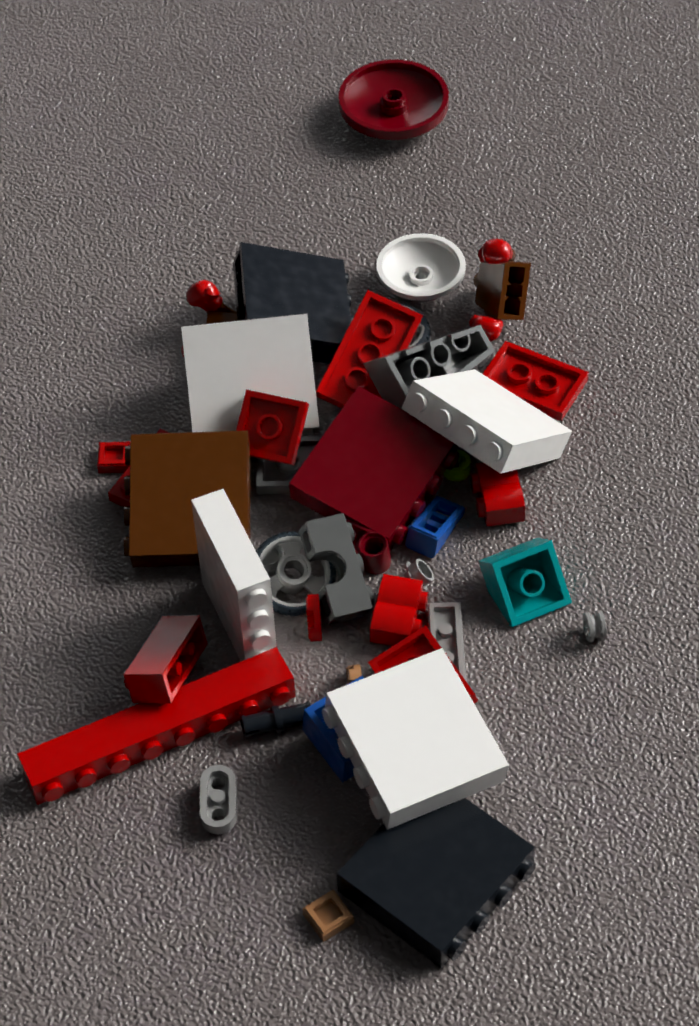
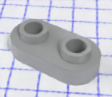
(218, 802)

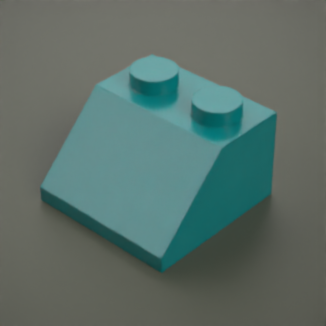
(525, 581)

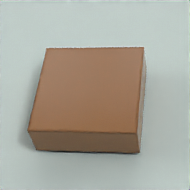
(328, 915)

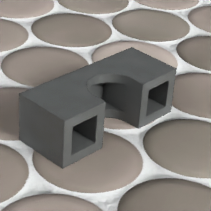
(332, 541)

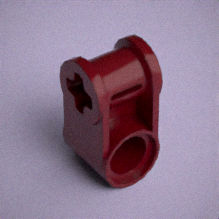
(368, 542)

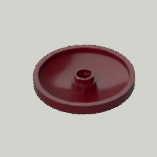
(393, 99)

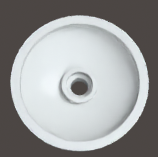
(420, 267)

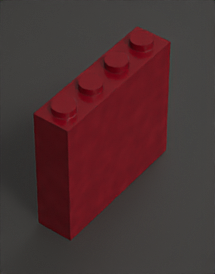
(374, 467)

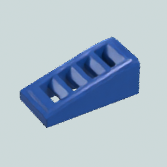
(431, 528)

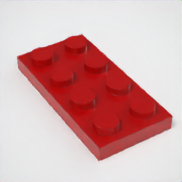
(375, 331)

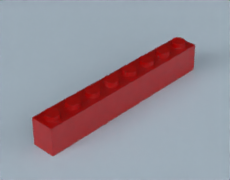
(154, 728)

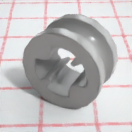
(594, 626)

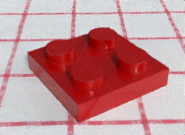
(273, 426)

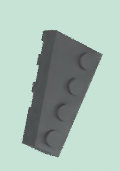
(437, 357)

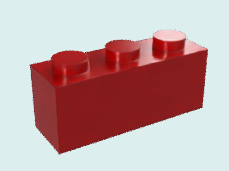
(165, 659)

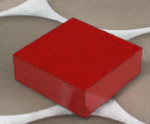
(112, 457)

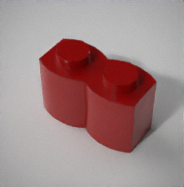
(499, 495)
(397, 609)

